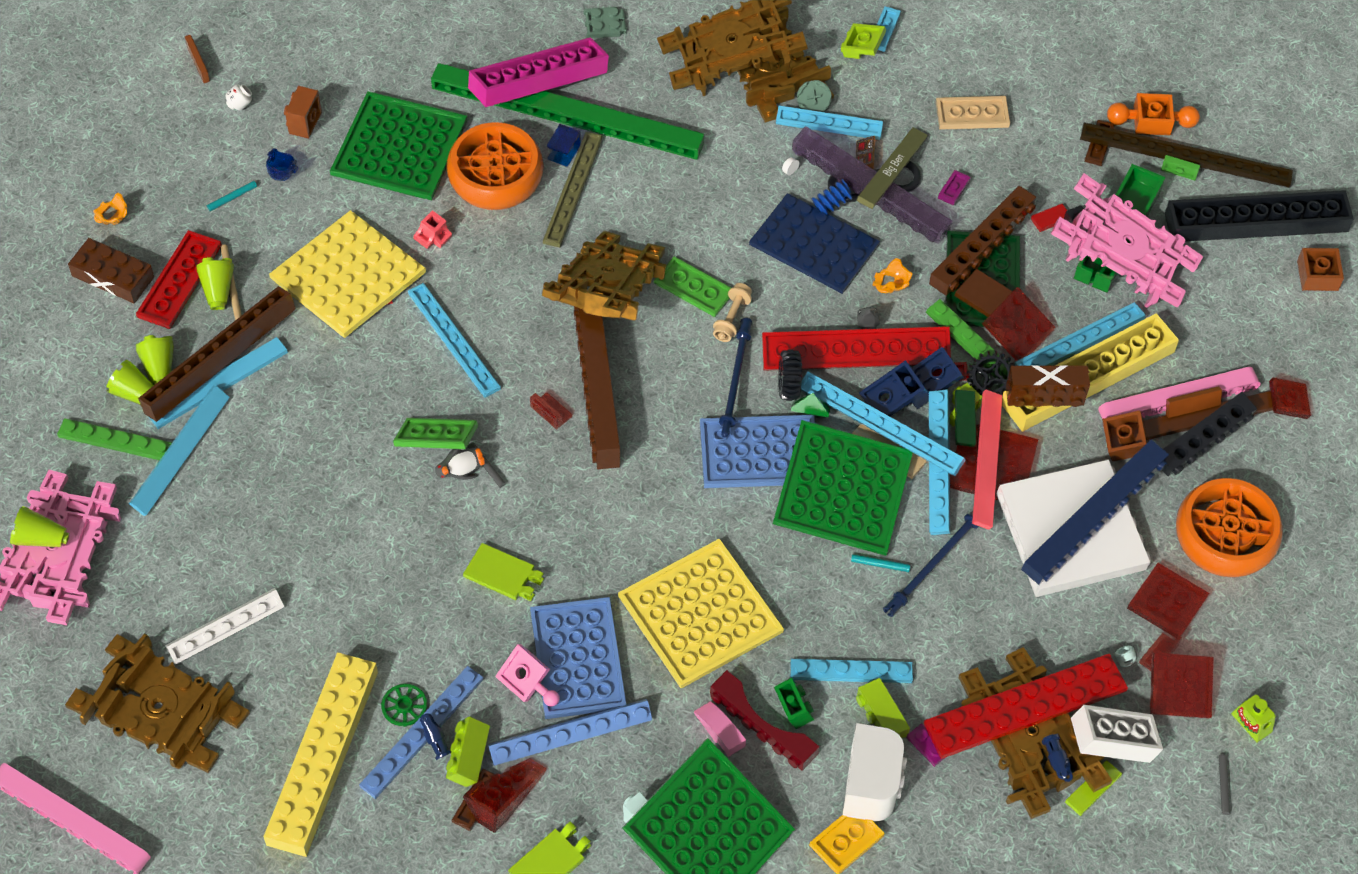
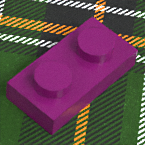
(954, 187)
(921, 740)

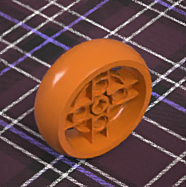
(495, 166)
(1229, 527)

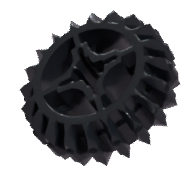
(984, 371)
(789, 375)

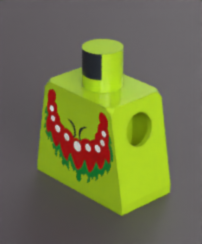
(1255, 717)

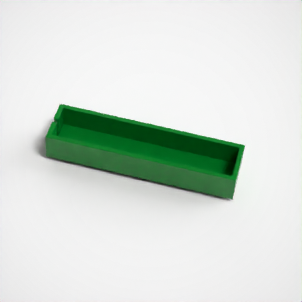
(1140, 188)

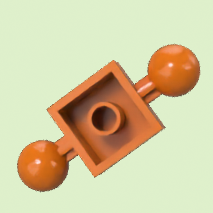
(1153, 114)

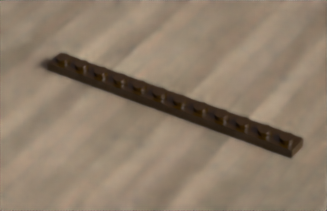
(1204, 158)

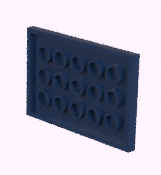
(814, 243)

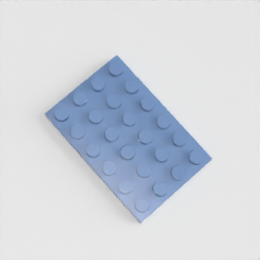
(753, 452)
(582, 656)

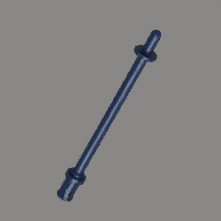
(743, 336)
(900, 598)

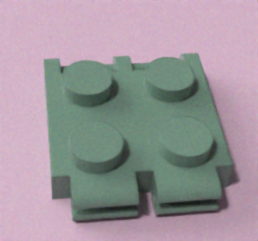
(605, 22)

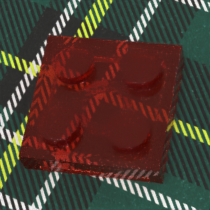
(1289, 398)

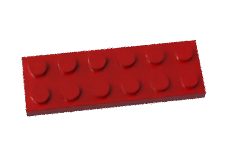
(177, 280)

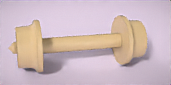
(724, 329)

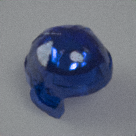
(280, 165)

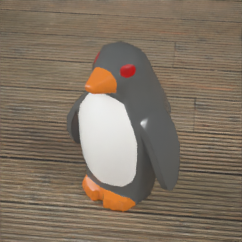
(460, 464)

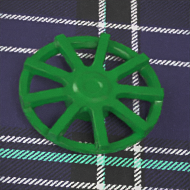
(403, 705)

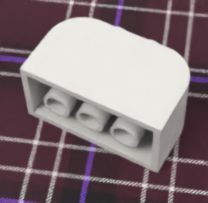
(874, 773)

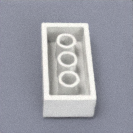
(1116, 733)

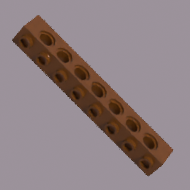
(982, 241)

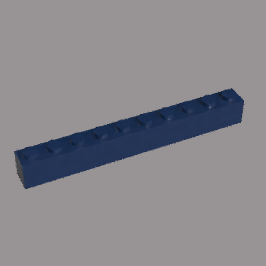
(1095, 512)

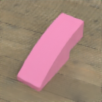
(720, 728)

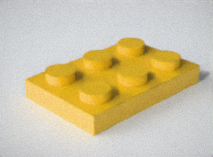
(846, 841)

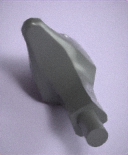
(868, 318)

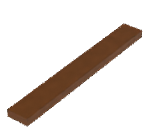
(1165, 426)

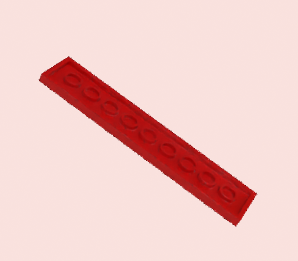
(856, 347)
(1025, 706)

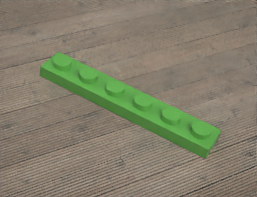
(963, 334)
(113, 439)

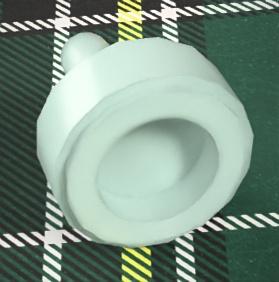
(1125, 654)

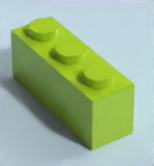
(881, 707)
(467, 751)

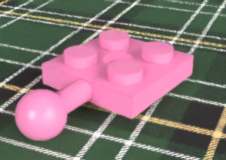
(535, 674)

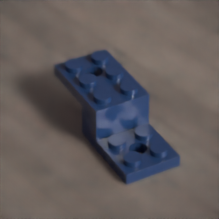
(912, 384)

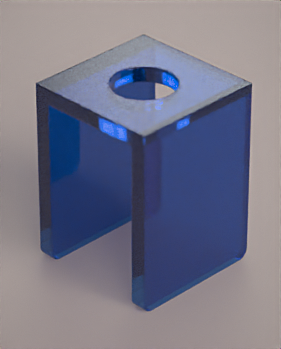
(564, 145)

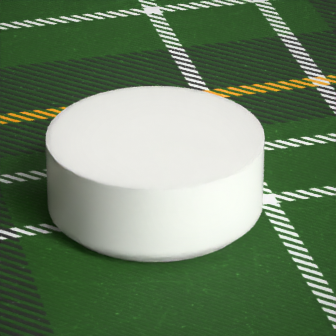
(790, 166)

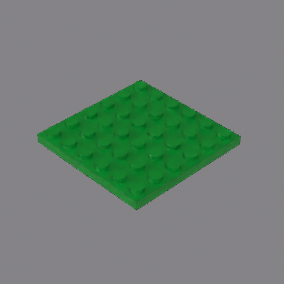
(398, 145)
(843, 487)
(708, 819)

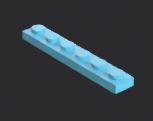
(829, 122)
(851, 670)

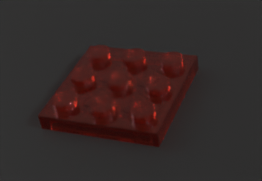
(1018, 325)
(1168, 600)
(1181, 685)

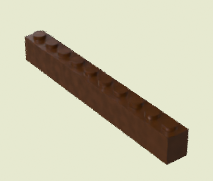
(216, 354)

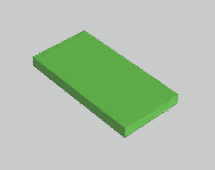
(694, 286)
(435, 433)

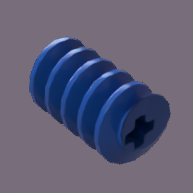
(833, 197)

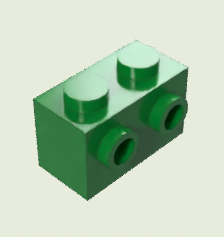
(794, 704)

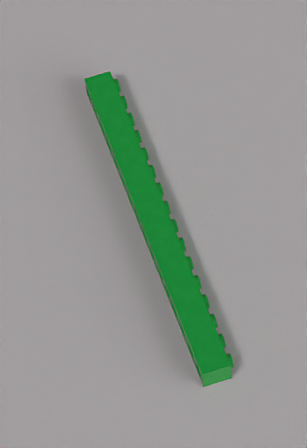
(583, 116)

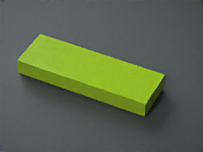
(1084, 797)

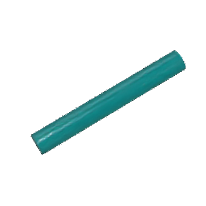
(225, 199)
(880, 563)

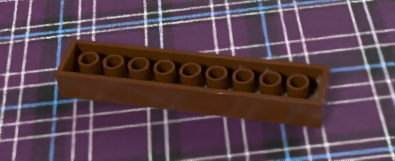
(597, 390)

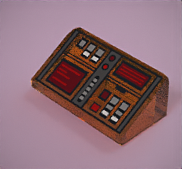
(865, 150)

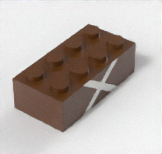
(111, 270)
(1047, 386)

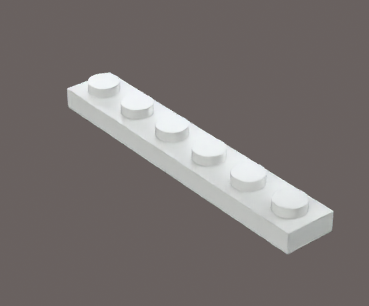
(224, 626)

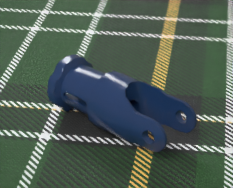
(434, 736)
(1058, 757)

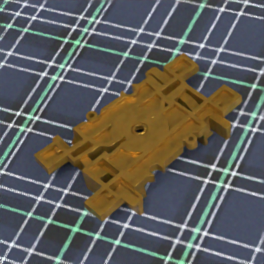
(719, 54)
(777, 84)
(613, 275)
(187, 708)
(1023, 749)

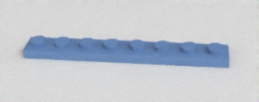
(570, 732)
(414, 739)

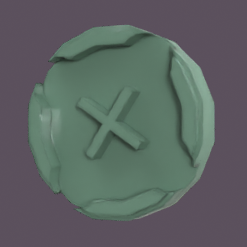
(814, 96)

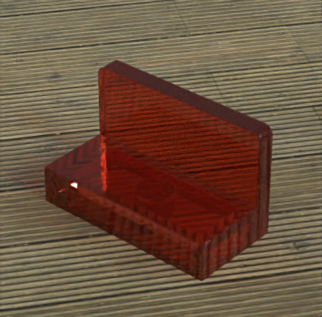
(550, 409)
(1162, 645)

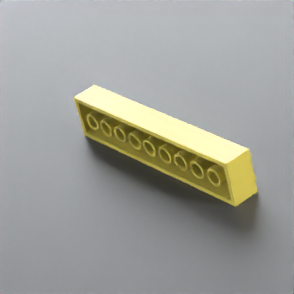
(1108, 364)
(321, 755)

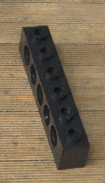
(1238, 405)

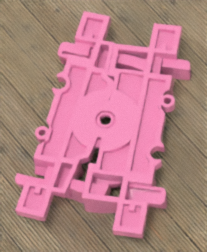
(1146, 259)
(63, 564)

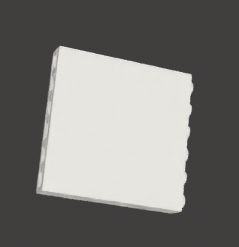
(1045, 502)

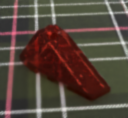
(500, 796)

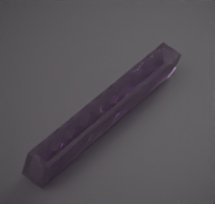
(857, 176)

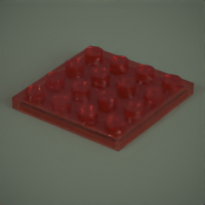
(1014, 461)

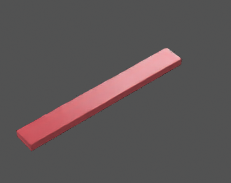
(987, 459)

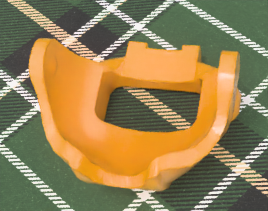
(117, 203)
(899, 272)

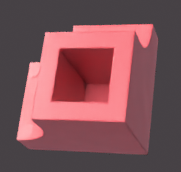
(432, 231)

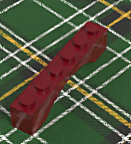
(794, 746)

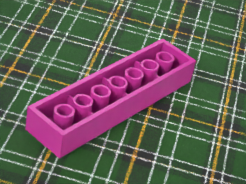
(538, 72)

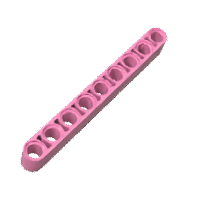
(1154, 402)
(73, 819)

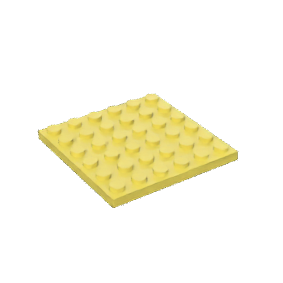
(347, 273)
(700, 613)

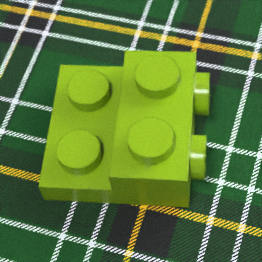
(862, 40)

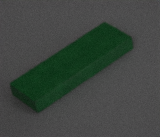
(965, 418)

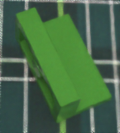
(1180, 167)

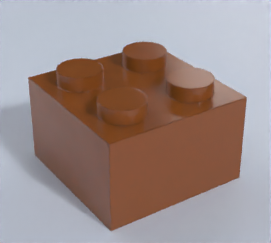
(303, 111)
(1320, 269)
(1125, 435)

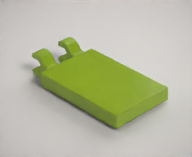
(502, 573)
(553, 854)

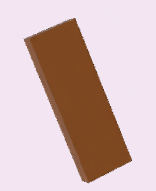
(197, 59)
(1193, 402)

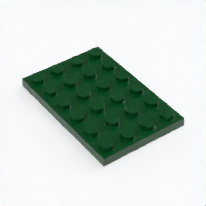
(1001, 265)

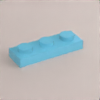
(888, 19)

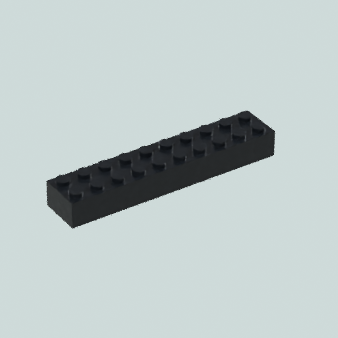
(1259, 215)

